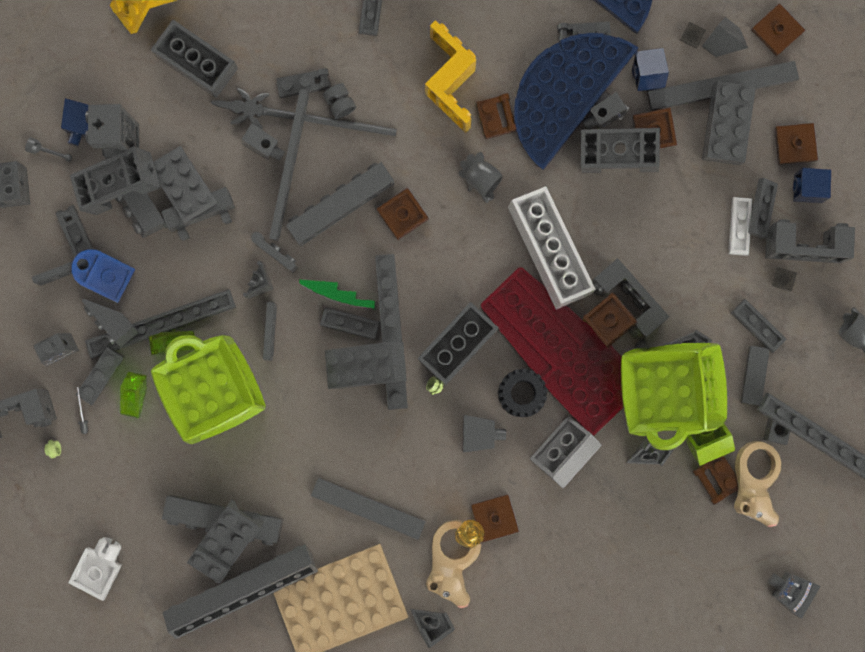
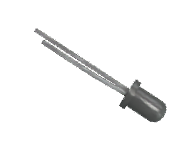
(83, 424)

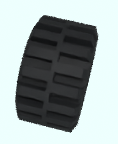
(529, 377)

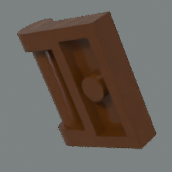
(490, 116)
(722, 475)

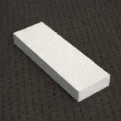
(739, 224)

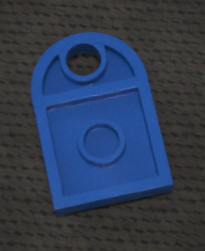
(102, 274)

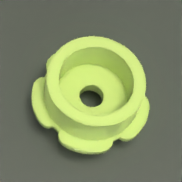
(434, 385)
(52, 449)

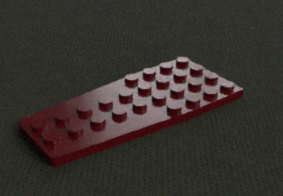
(558, 348)

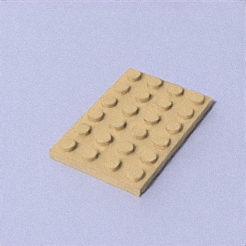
(341, 602)

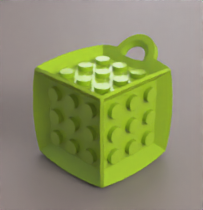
(206, 388)
(674, 391)

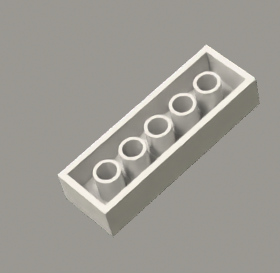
(551, 247)

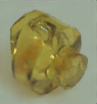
(469, 534)

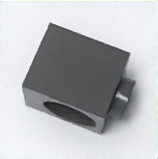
(771, 436)

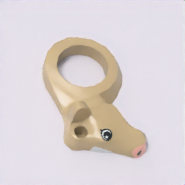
(753, 496)
(446, 573)

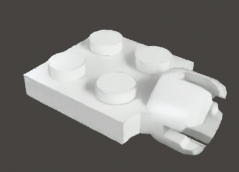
(97, 568)

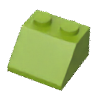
(710, 444)

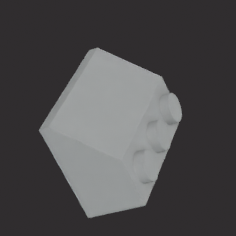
(565, 451)

